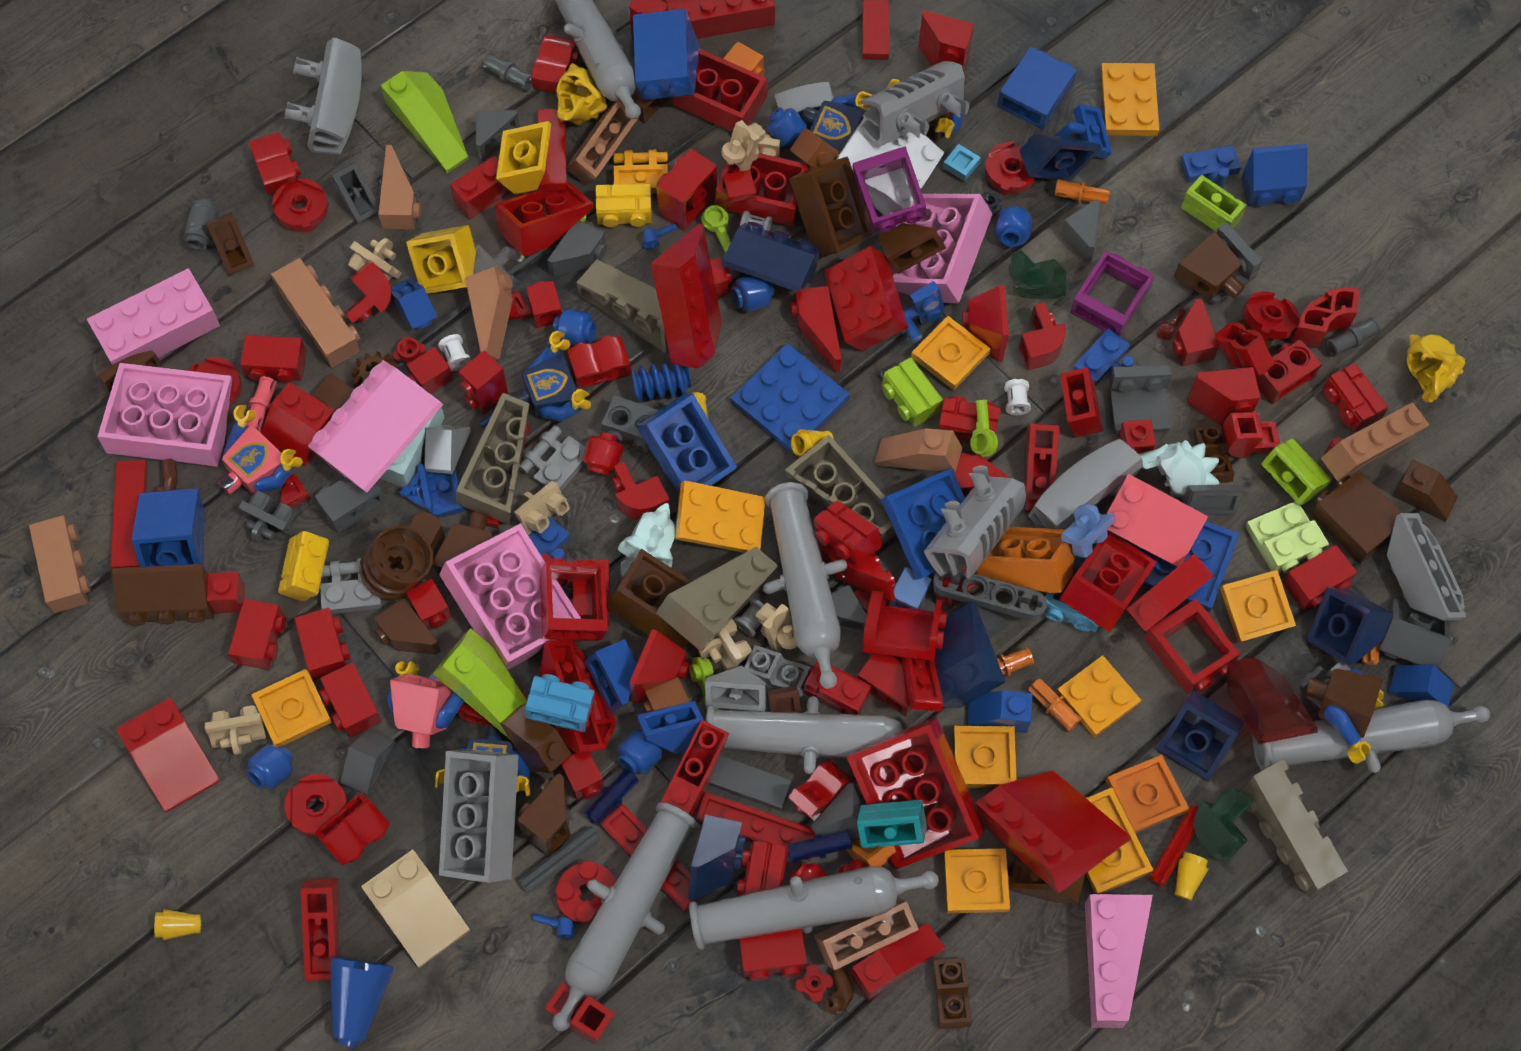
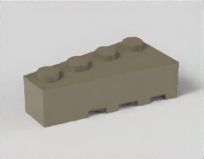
(625, 301)
(494, 467)
(834, 476)
(714, 599)
(1293, 829)

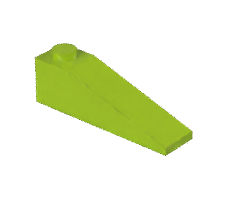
(426, 114)
(480, 679)

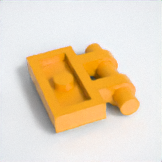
(640, 174)

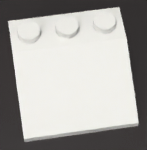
(890, 190)

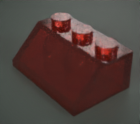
(1267, 701)

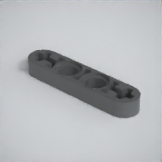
(988, 598)

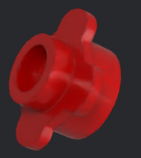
(408, 344)
(814, 992)

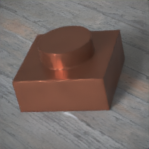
(784, 699)

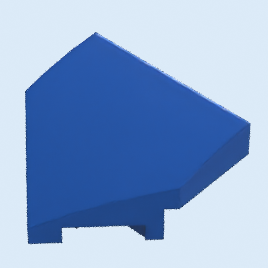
(434, 492)

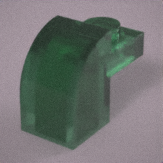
(1037, 280)
(1216, 825)

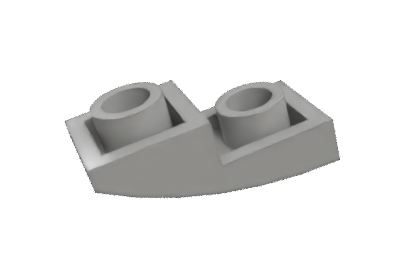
(805, 96)
(776, 670)

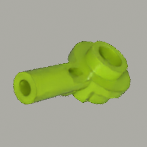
(715, 220)
(983, 440)
(700, 671)

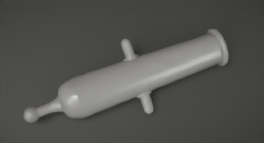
(601, 52)
(805, 577)
(1390, 730)
(802, 734)
(803, 904)
(624, 909)

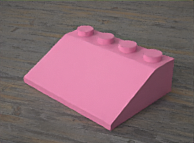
(961, 225)
(166, 414)
(374, 425)
(501, 594)

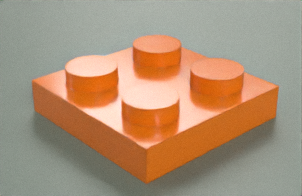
(1148, 793)

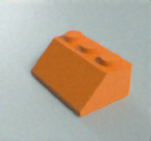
(1031, 559)

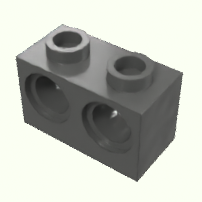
(633, 414)

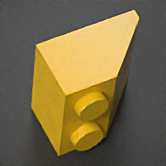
(523, 157)
(443, 258)

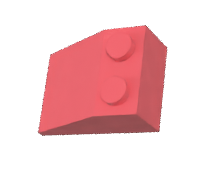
(1155, 520)

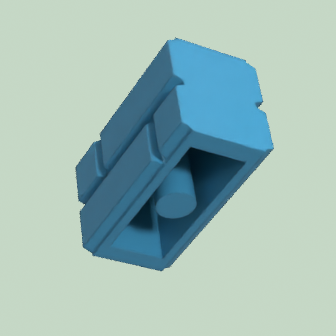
(559, 702)

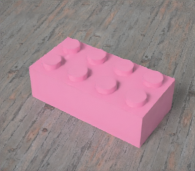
(155, 319)

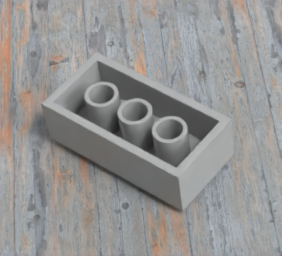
(478, 815)

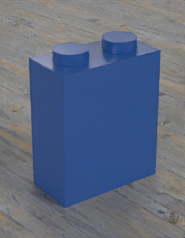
(1036, 87)

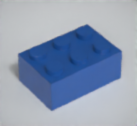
(686, 443)

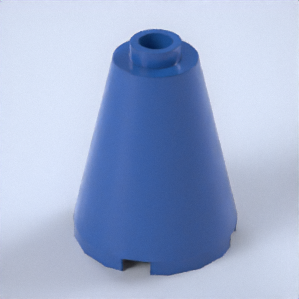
(355, 997)

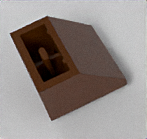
(547, 818)

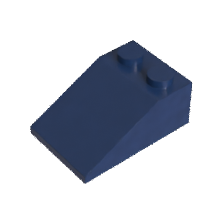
(967, 660)

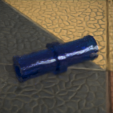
(611, 797)
(820, 846)

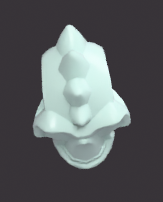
(1182, 466)
(653, 534)

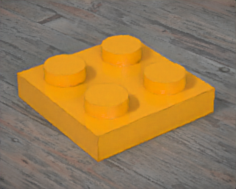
(950, 353)
(1257, 606)
(1099, 696)
(291, 708)
(985, 755)
(976, 881)

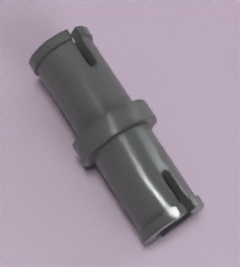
(507, 71)
(1352, 336)

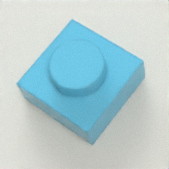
(961, 162)

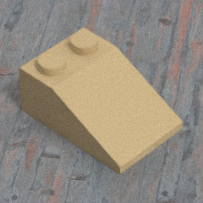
(415, 908)

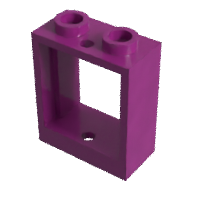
(883, 164)
(1097, 312)

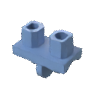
(1086, 529)

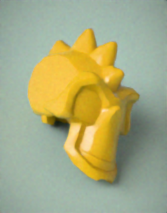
(578, 96)
(1433, 364)

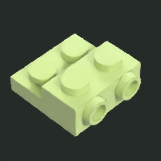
(1286, 537)

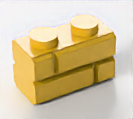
(623, 204)
(303, 566)

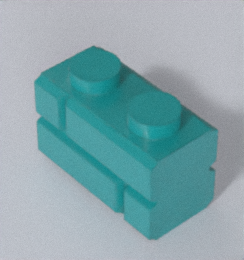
(892, 824)

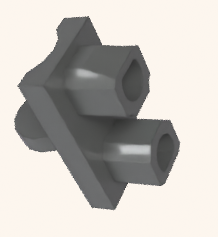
(258, 508)

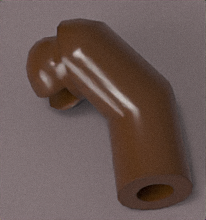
(170, 476)
(842, 994)

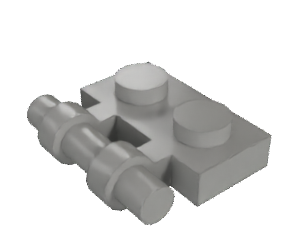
(562, 464)
(346, 595)

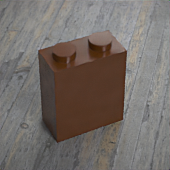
(1357, 515)

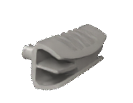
(336, 96)
(915, 102)
(1086, 482)
(976, 523)

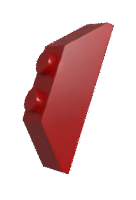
(567, 663)

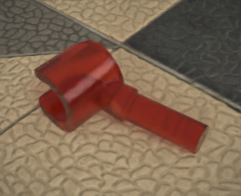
(1167, 329)

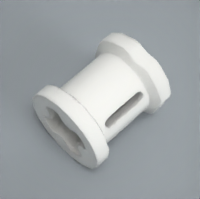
(454, 351)
(1017, 397)

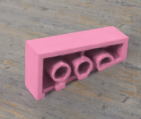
(1114, 951)

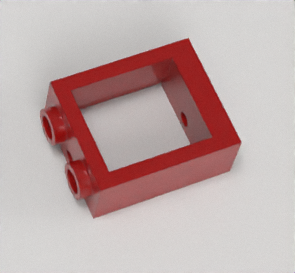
(571, 628)
(1157, 641)

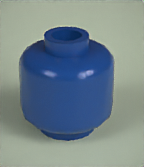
(786, 126)
(1013, 226)
(751, 293)
(576, 325)
(638, 753)
(269, 766)

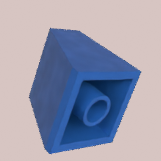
(665, 54)
(169, 528)

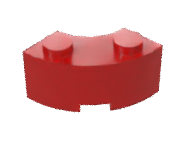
(1326, 314)

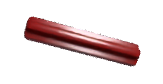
(1174, 849)

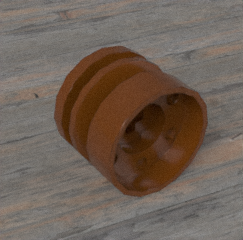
(404, 551)

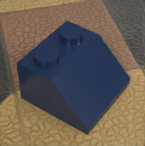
(1057, 156)
(1348, 625)
(1200, 735)
(715, 856)

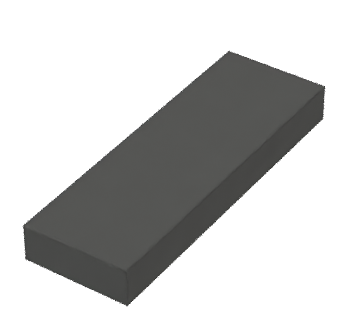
(750, 783)

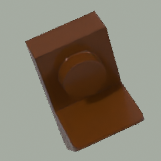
(230, 243)

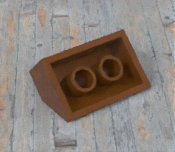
(831, 206)
(643, 592)
(162, 594)

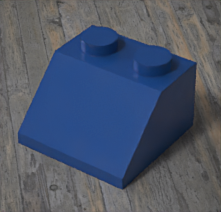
(1275, 175)

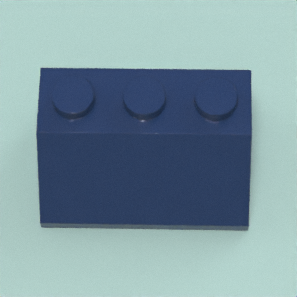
(772, 256)

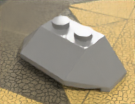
(1423, 570)

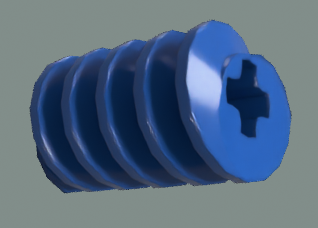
(661, 381)

